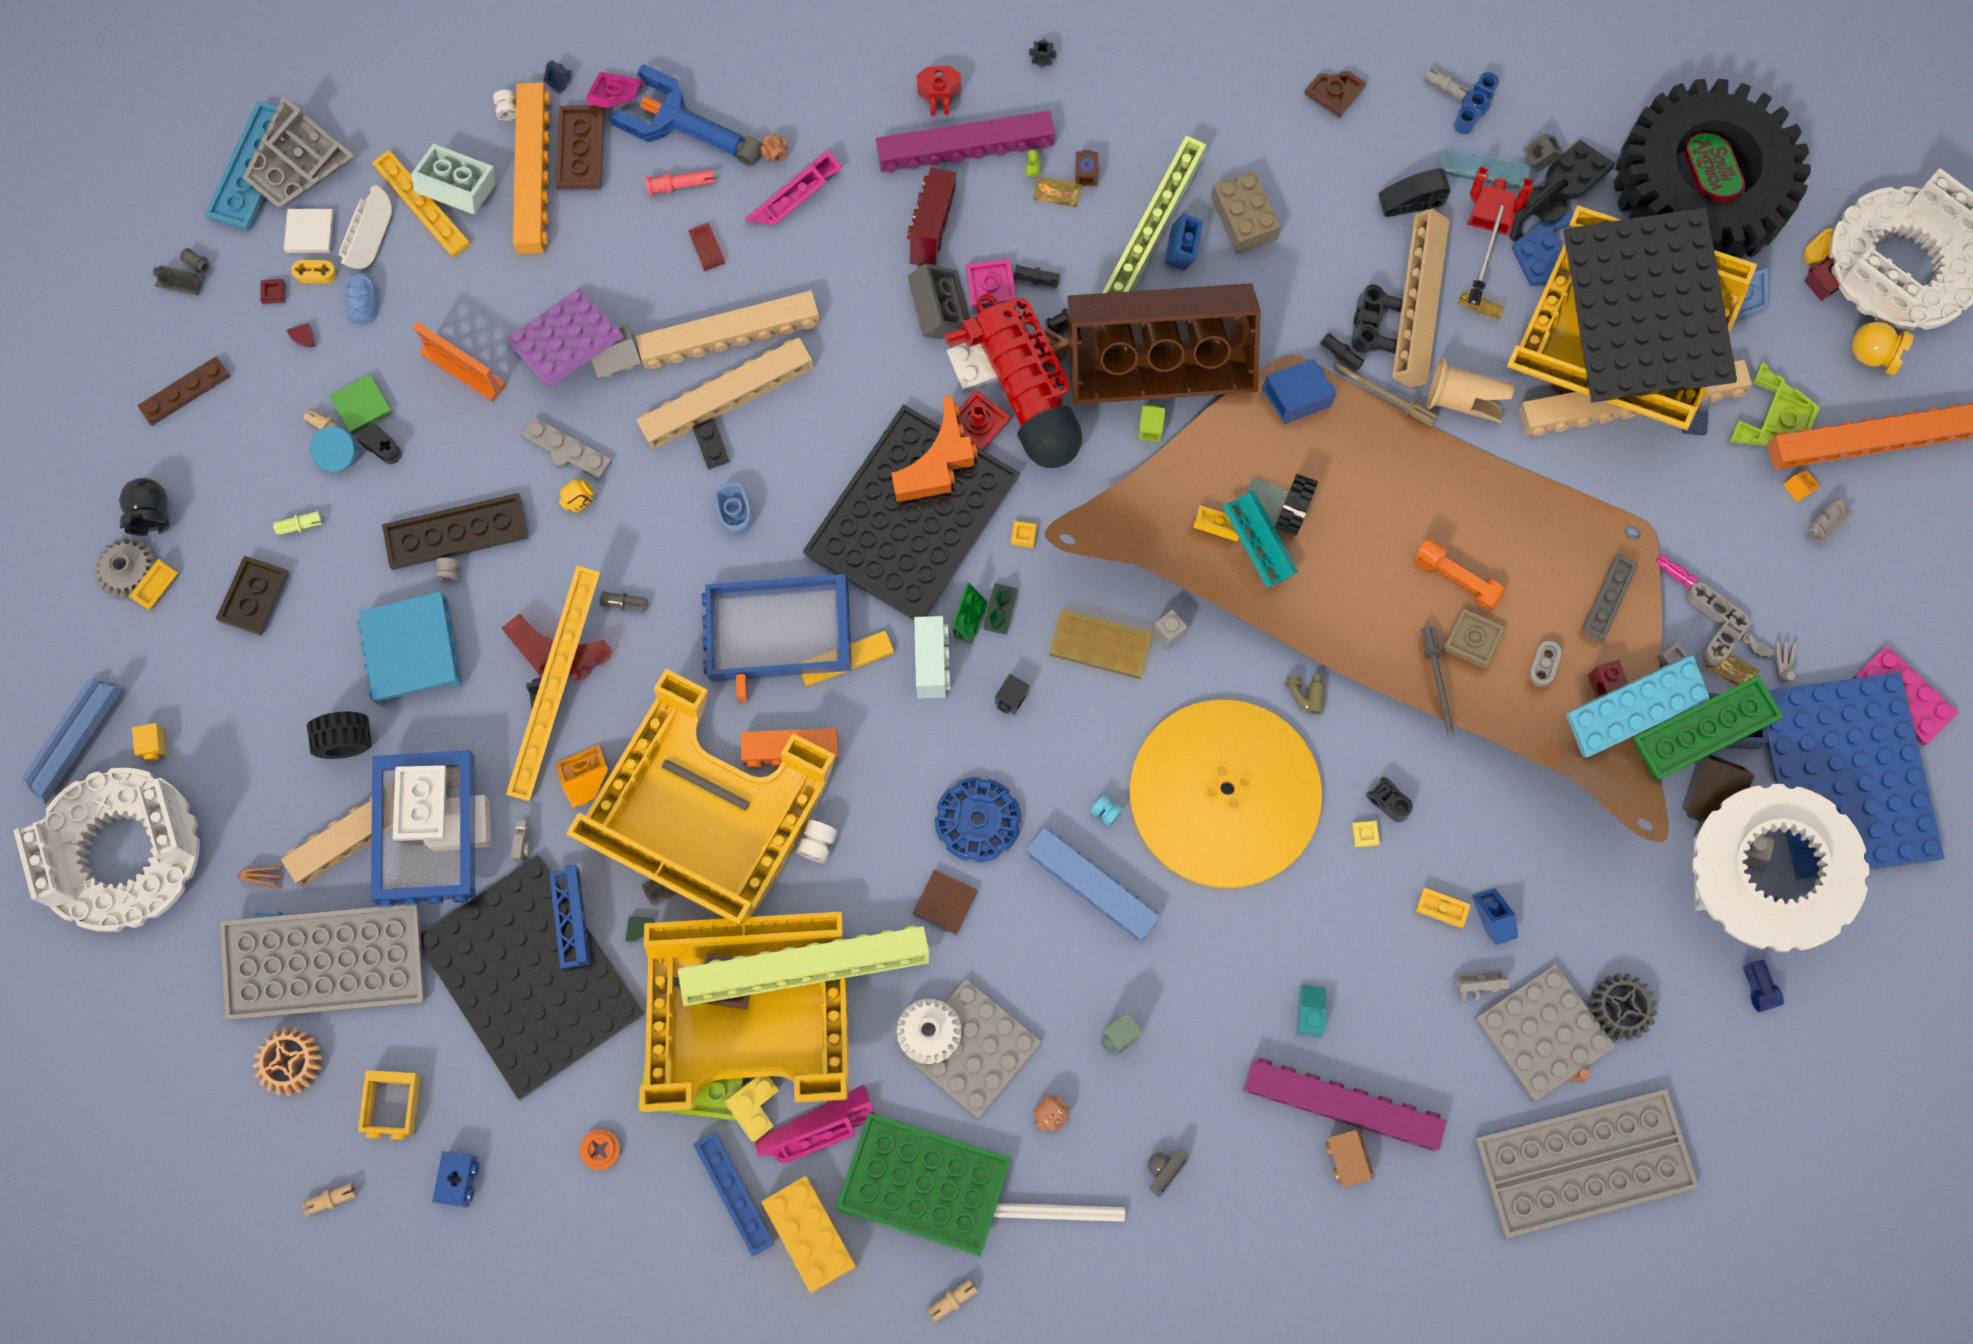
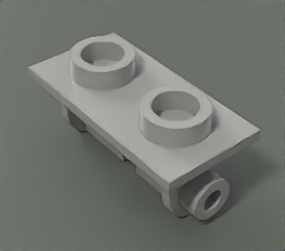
(1826, 525)

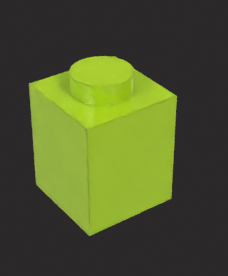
(1151, 423)

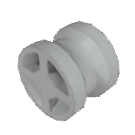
(447, 570)

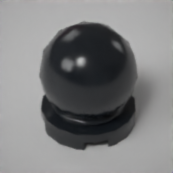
(143, 507)

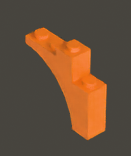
(934, 470)

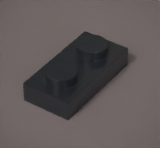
(711, 444)

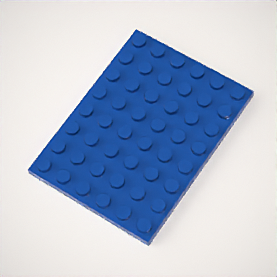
(1863, 755)

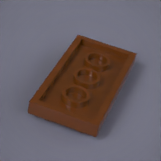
(580, 147)

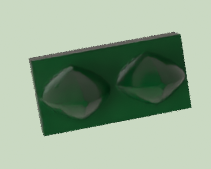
(1000, 608)

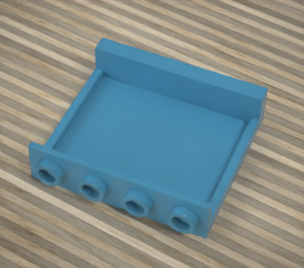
(409, 647)

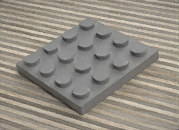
(1544, 1033)
(988, 1053)

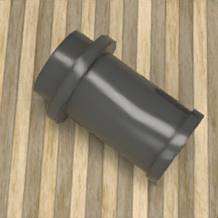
(199, 263)

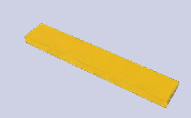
(422, 206)

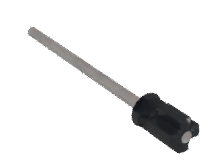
(1476, 292)

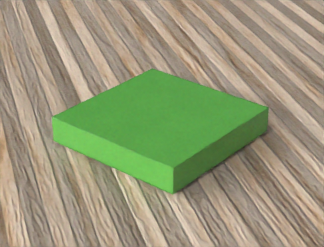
(360, 404)

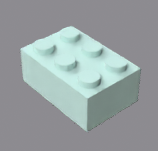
(453, 179)
(931, 657)

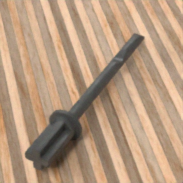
(1433, 652)

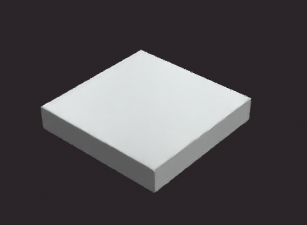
(309, 231)

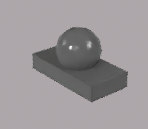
(1165, 1169)

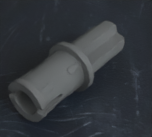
(623, 601)

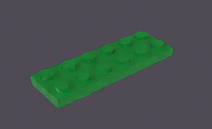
(1707, 728)

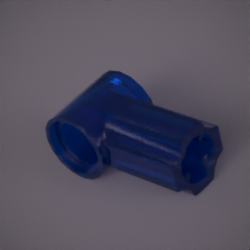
(1764, 993)

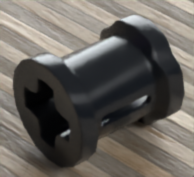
(1058, 322)

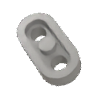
(1545, 665)

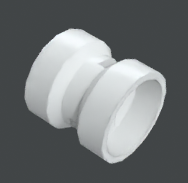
(505, 103)

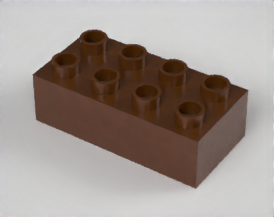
(1163, 343)

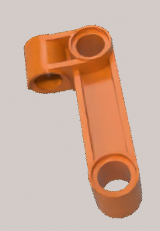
(1431, 557)

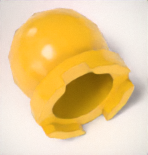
(1880, 345)

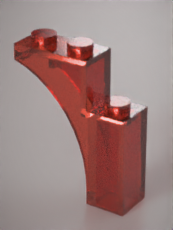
(537, 648)

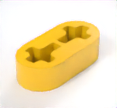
(313, 272)

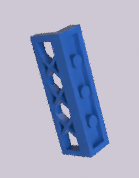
(578, 917)

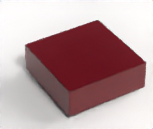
(273, 291)

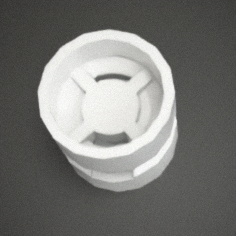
(816, 842)

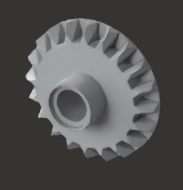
(123, 581)

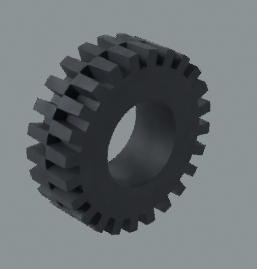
(1759, 143)

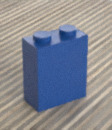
(1299, 391)

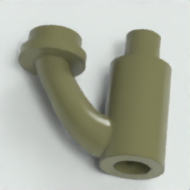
(1316, 694)

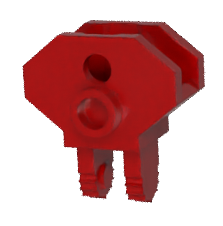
(939, 89)

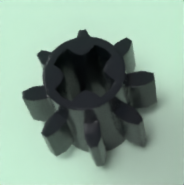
(1042, 53)

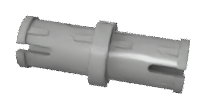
(1446, 84)

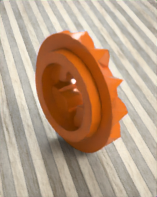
(588, 1149)

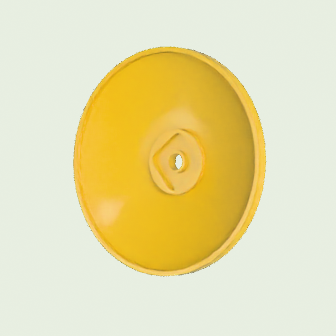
(1216, 835)

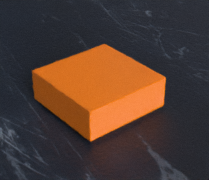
(741, 688)

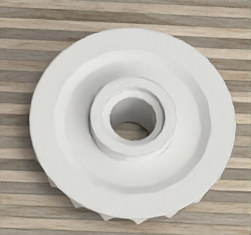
(933, 1048)

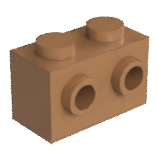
(1350, 1157)

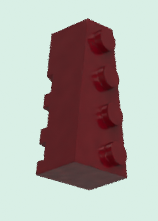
(931, 216)

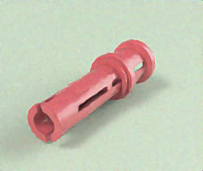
(668, 183)

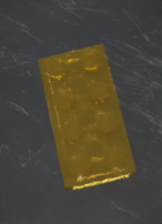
(1100, 644)

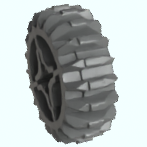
(1633, 989)

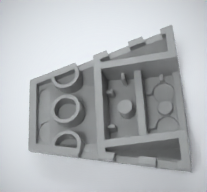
(293, 156)

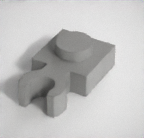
(521, 846)

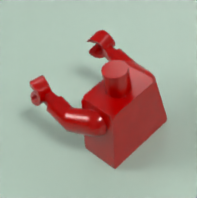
(1489, 199)

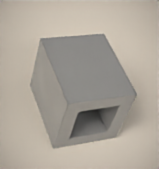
(1170, 629)

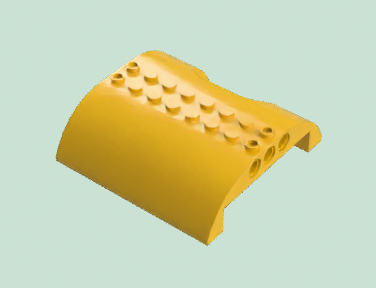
(1553, 342)
(689, 835)
(782, 1034)

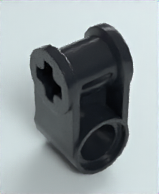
(378, 442)
(1389, 798)

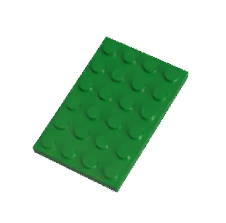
(924, 1184)

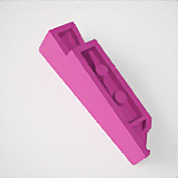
(796, 190)
(817, 1128)

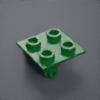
(969, 614)

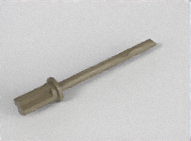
(1413, 408)

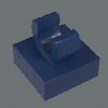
(556, 75)

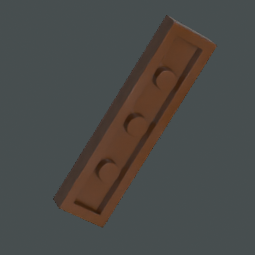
(183, 391)

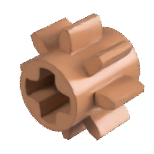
(774, 148)

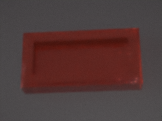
(706, 246)

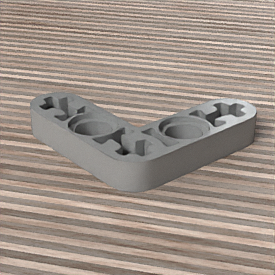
(1728, 625)

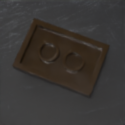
(252, 595)

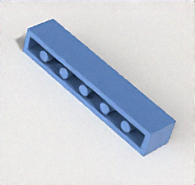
(1093, 885)

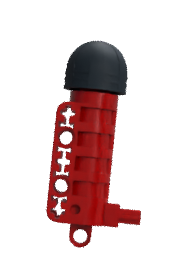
(1047, 428)

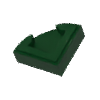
(635, 928)

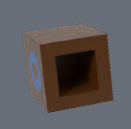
(1086, 168)

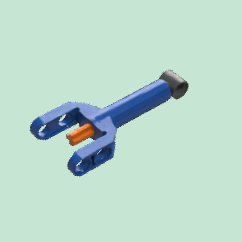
(673, 116)

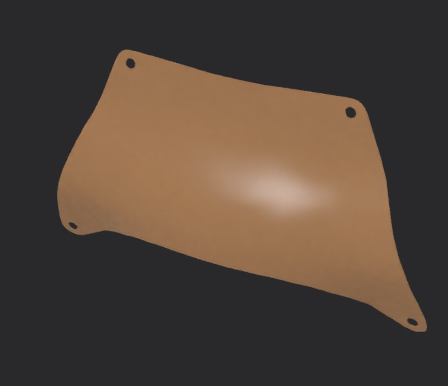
(1358, 587)

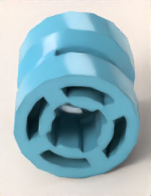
(1106, 810)

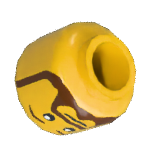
(576, 495)

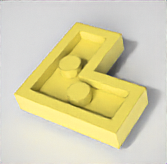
(746, 1106)

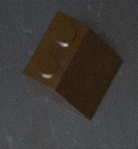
(1713, 783)

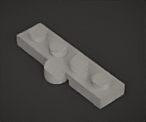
(566, 449)

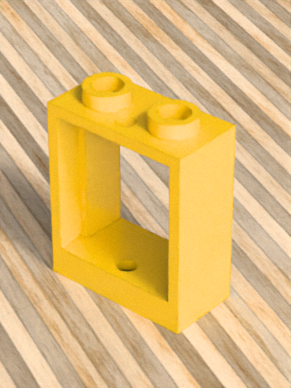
(368, 1103)

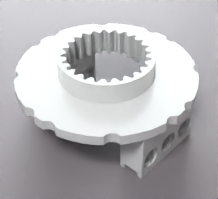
(1934, 216)
(56, 850)
(1760, 921)

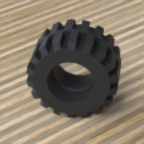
(339, 735)

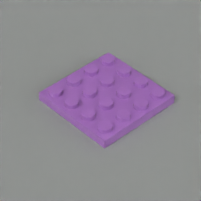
(564, 338)

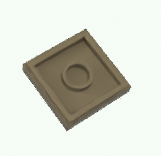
(1474, 638)

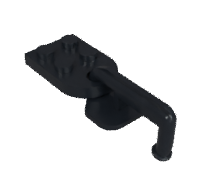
(1565, 180)

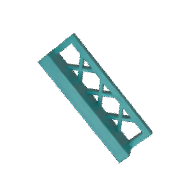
(1263, 538)

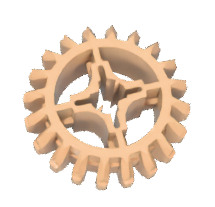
(278, 1044)

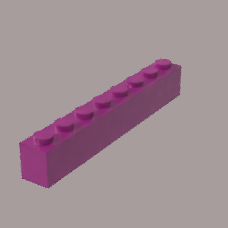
(965, 141)
(1345, 1105)

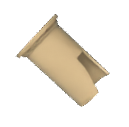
(1467, 392)

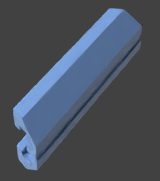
(70, 737)

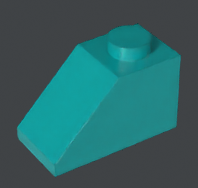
(1311, 1011)

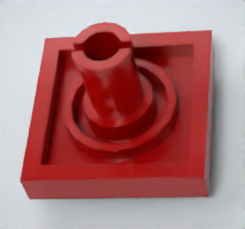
(981, 419)

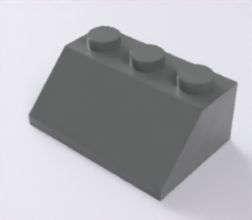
(938, 300)

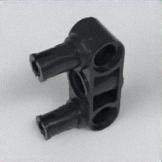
(1368, 320)

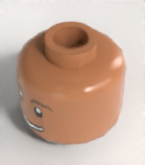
(1051, 1113)

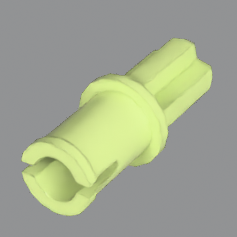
(297, 523)

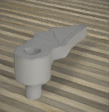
(1757, 648)

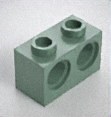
(1120, 1035)

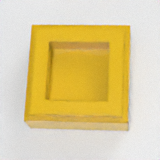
(1023, 534)

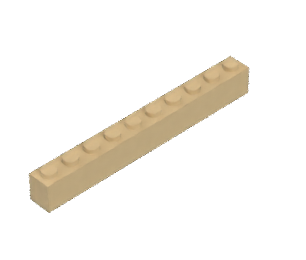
(1575, 408)

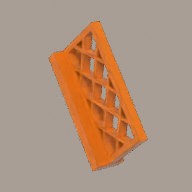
(458, 364)

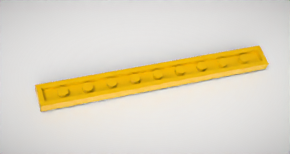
(553, 683)

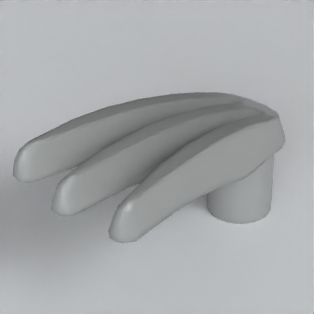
(1785, 665)

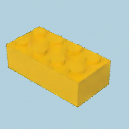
(809, 1234)

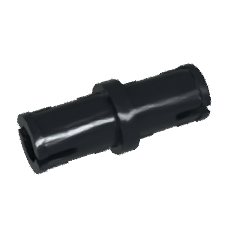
(1036, 276)
(1342, 352)

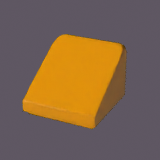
(1801, 485)

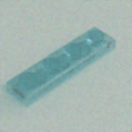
(1467, 165)

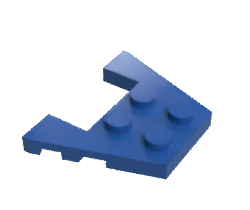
(1540, 250)

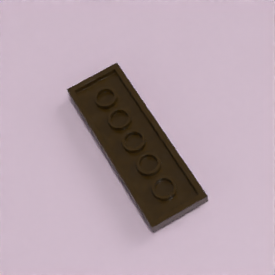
(455, 531)

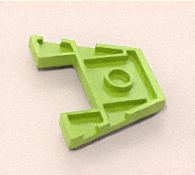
(1787, 411)

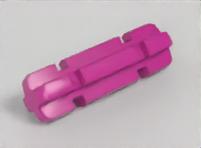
(1676, 571)

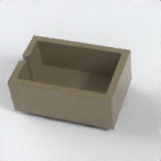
(1245, 212)

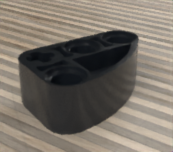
(1415, 193)

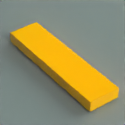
(862, 653)

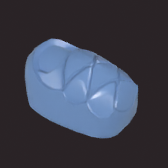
(361, 298)
(733, 507)

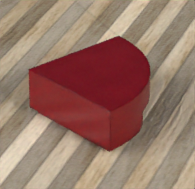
(302, 335)

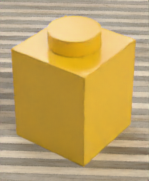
(149, 742)

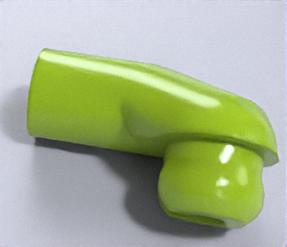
(1034, 166)

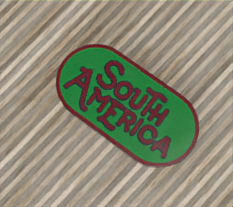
(1714, 167)

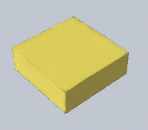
(1365, 834)

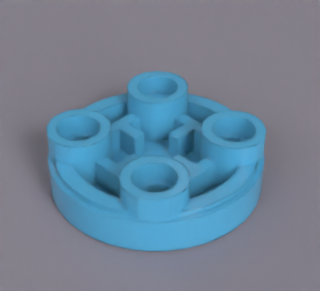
(333, 448)

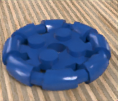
(977, 833)

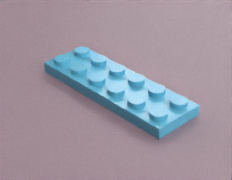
(1637, 706)

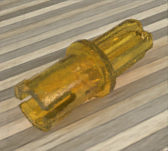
(1485, 306)

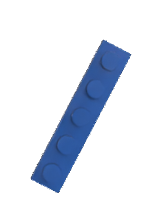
(734, 1194)

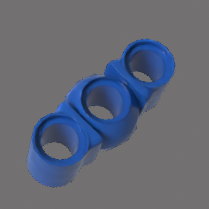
(1480, 95)

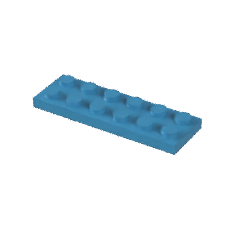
(235, 199)

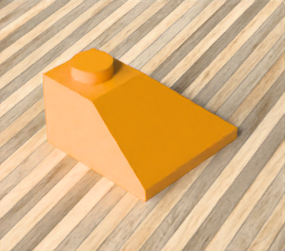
(582, 775)

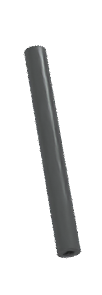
(705, 784)

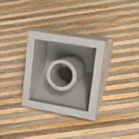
(617, 356)

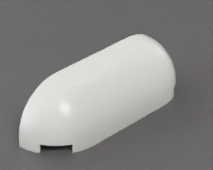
(366, 229)

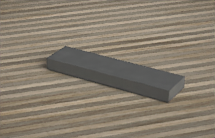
(1609, 598)

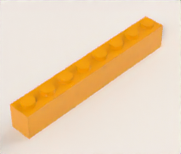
(530, 168)

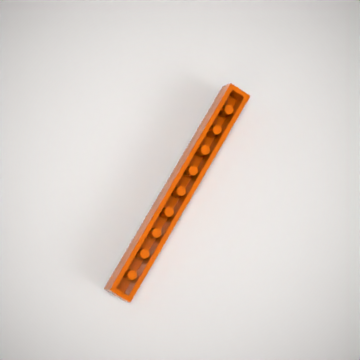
(1871, 436)

